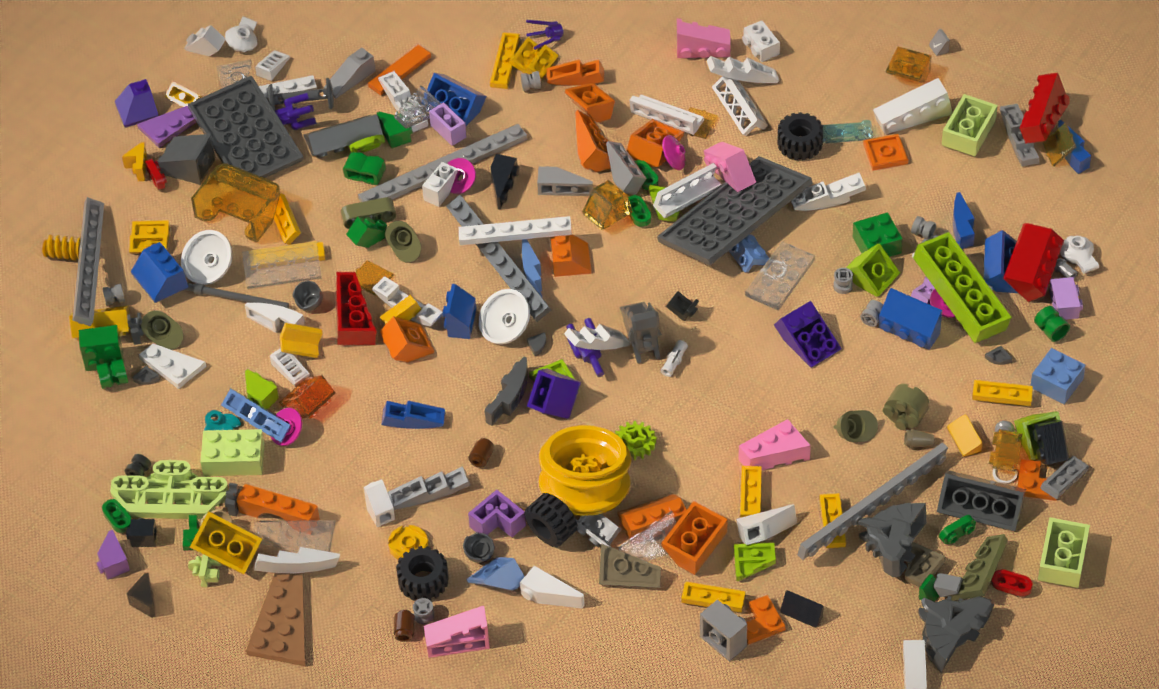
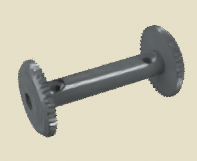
(313, 95)

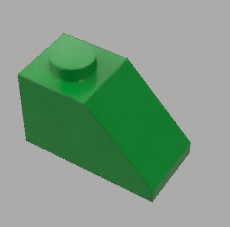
(393, 131)

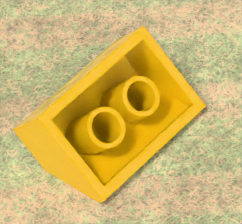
(102, 318)
(226, 543)

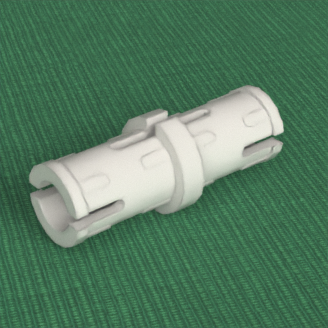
(670, 366)

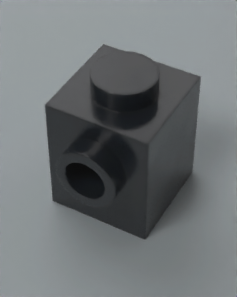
(142, 532)

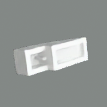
(273, 316)
(914, 664)

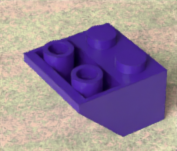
(553, 393)

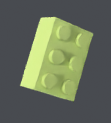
(969, 125)
(232, 452)
(1063, 552)

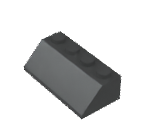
(342, 135)
(982, 499)

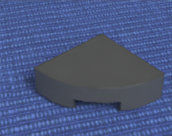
(537, 343)
(998, 356)
(146, 376)

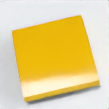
(531, 60)
(148, 233)

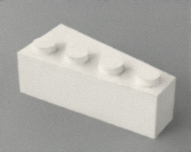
(914, 108)

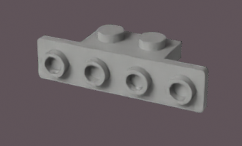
(599, 528)

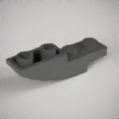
(511, 394)

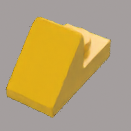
(135, 159)

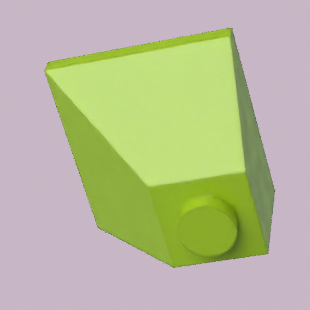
(873, 270)
(1026, 426)

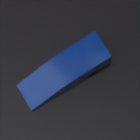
(1079, 158)
(963, 223)
(412, 415)

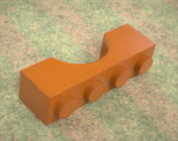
(256, 501)

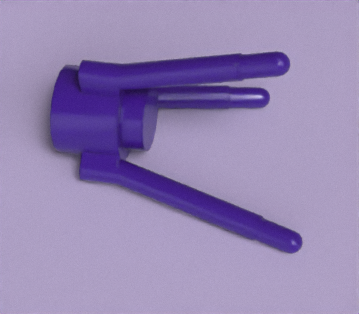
(553, 31)

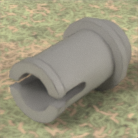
(1062, 267)

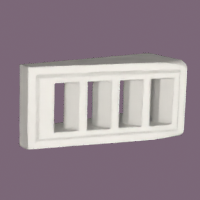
(272, 70)
(278, 360)

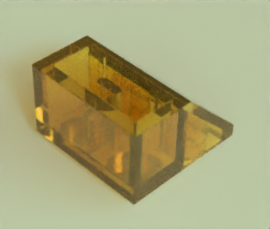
(910, 64)
(607, 205)

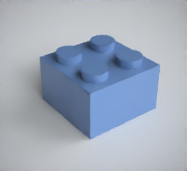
(1057, 376)

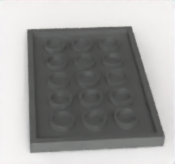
(246, 129)

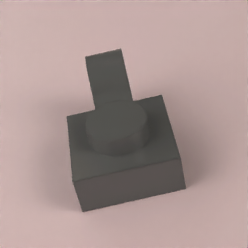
(135, 326)

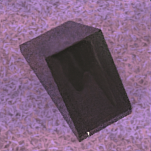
(141, 596)

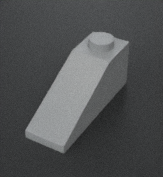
(352, 71)
(624, 169)
(562, 183)

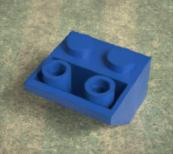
(459, 313)

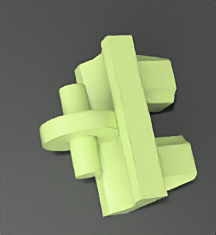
(204, 569)

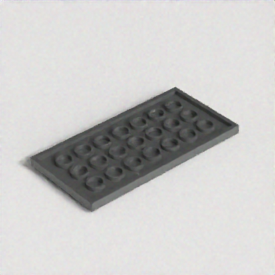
(731, 215)

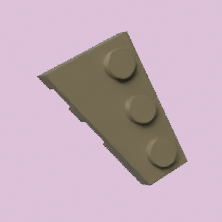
(627, 570)

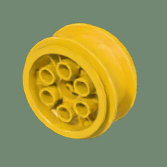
(585, 469)

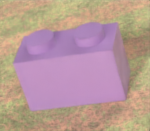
(447, 124)
(1065, 297)

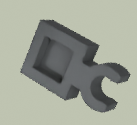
(231, 499)

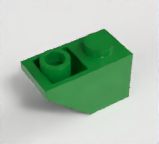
(367, 232)

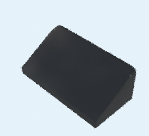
(802, 609)

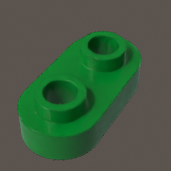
(652, 178)
(641, 214)
(118, 517)
(957, 529)

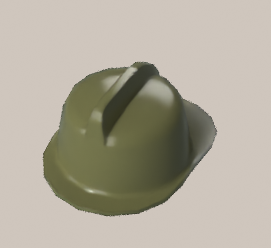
(403, 241)
(162, 329)
(857, 426)

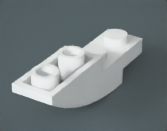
(825, 196)

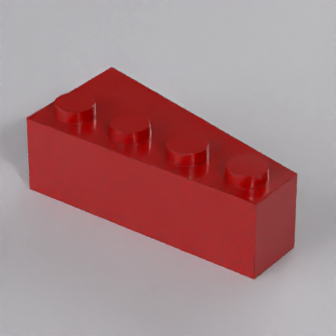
(352, 315)

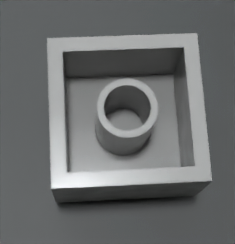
(723, 630)

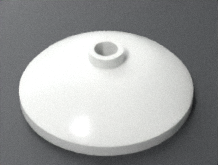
(199, 254)
(497, 313)

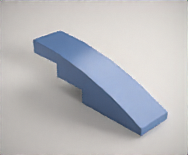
(531, 266)
(256, 415)

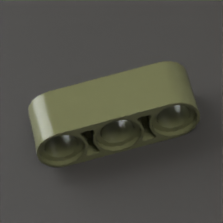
(376, 209)

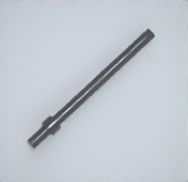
(200, 289)

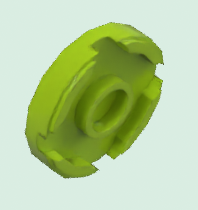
(367, 143)

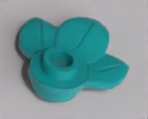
(224, 421)

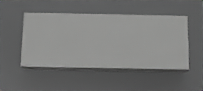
(1064, 477)

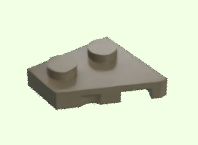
(923, 564)

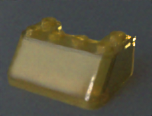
(240, 196)

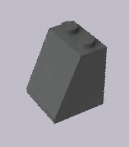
(188, 158)

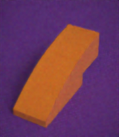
(576, 73)

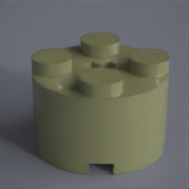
(906, 406)

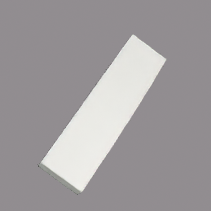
(744, 71)
(398, 94)
(605, 339)
(304, 561)

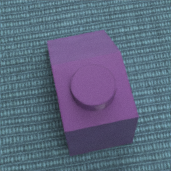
(111, 557)

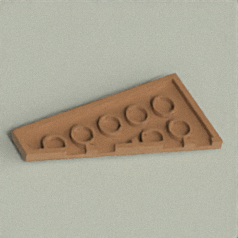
(281, 622)

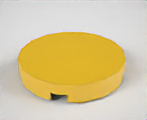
(405, 538)

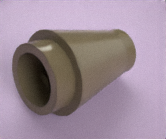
(916, 438)

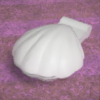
(242, 37)
(1079, 251)

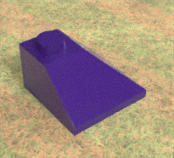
(136, 104)

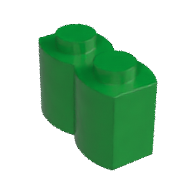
(364, 168)

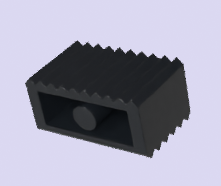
(1051, 442)

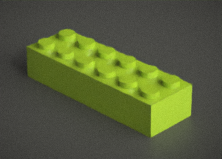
(962, 287)

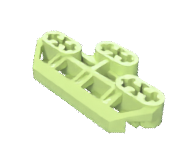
(169, 484)

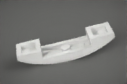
(391, 295)

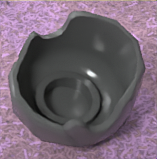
(307, 295)
(478, 547)

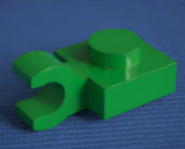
(189, 534)

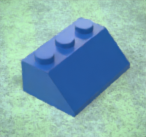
(457, 96)
(996, 260)
(159, 273)
(910, 319)

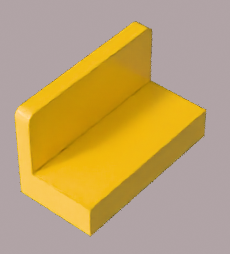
(405, 309)
(300, 340)

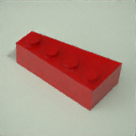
(1044, 109)

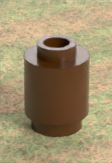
(481, 452)
(404, 625)

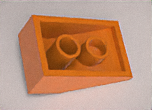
(647, 142)

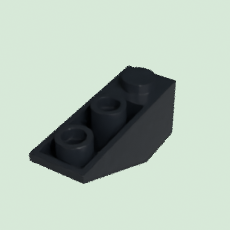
(503, 172)

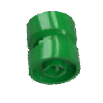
(1052, 324)
(112, 373)

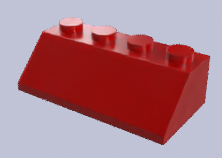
(1033, 261)

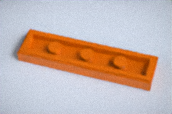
(402, 67)

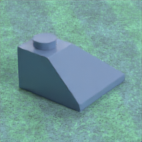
(499, 573)

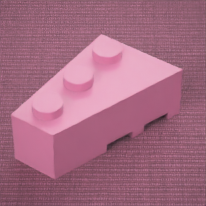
(702, 41)
(731, 165)
(775, 447)
(458, 634)

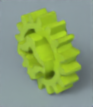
(637, 438)

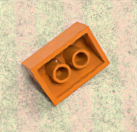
(640, 517)
(695, 537)

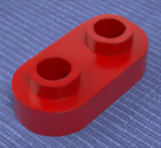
(153, 170)
(1012, 582)

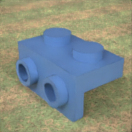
(749, 253)

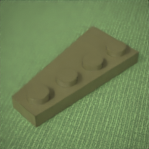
(982, 569)

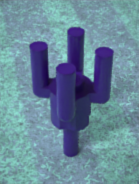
(290, 114)
(589, 355)

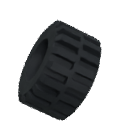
(800, 136)
(550, 520)
(422, 560)

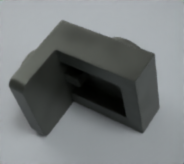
(682, 306)

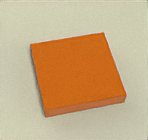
(885, 152)

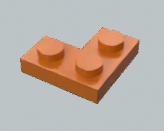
(1030, 480)
(766, 621)

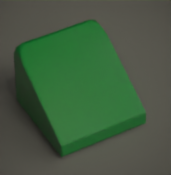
(927, 589)

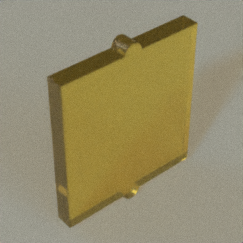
(706, 126)
(1059, 144)
(370, 274)

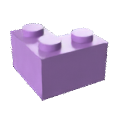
(497, 512)

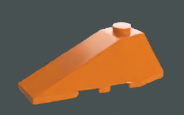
(591, 144)

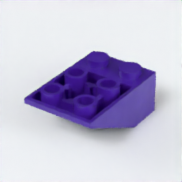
(807, 334)

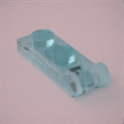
(847, 132)

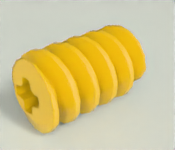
(62, 248)

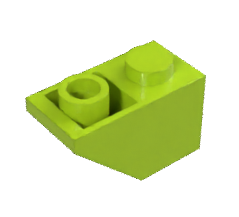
(260, 390)

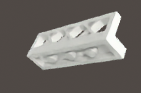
(742, 100)
(666, 113)
(687, 191)

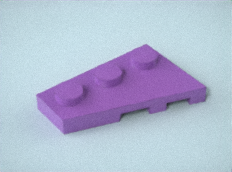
(166, 126)

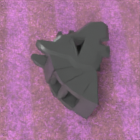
(642, 328)
(892, 534)
(951, 625)

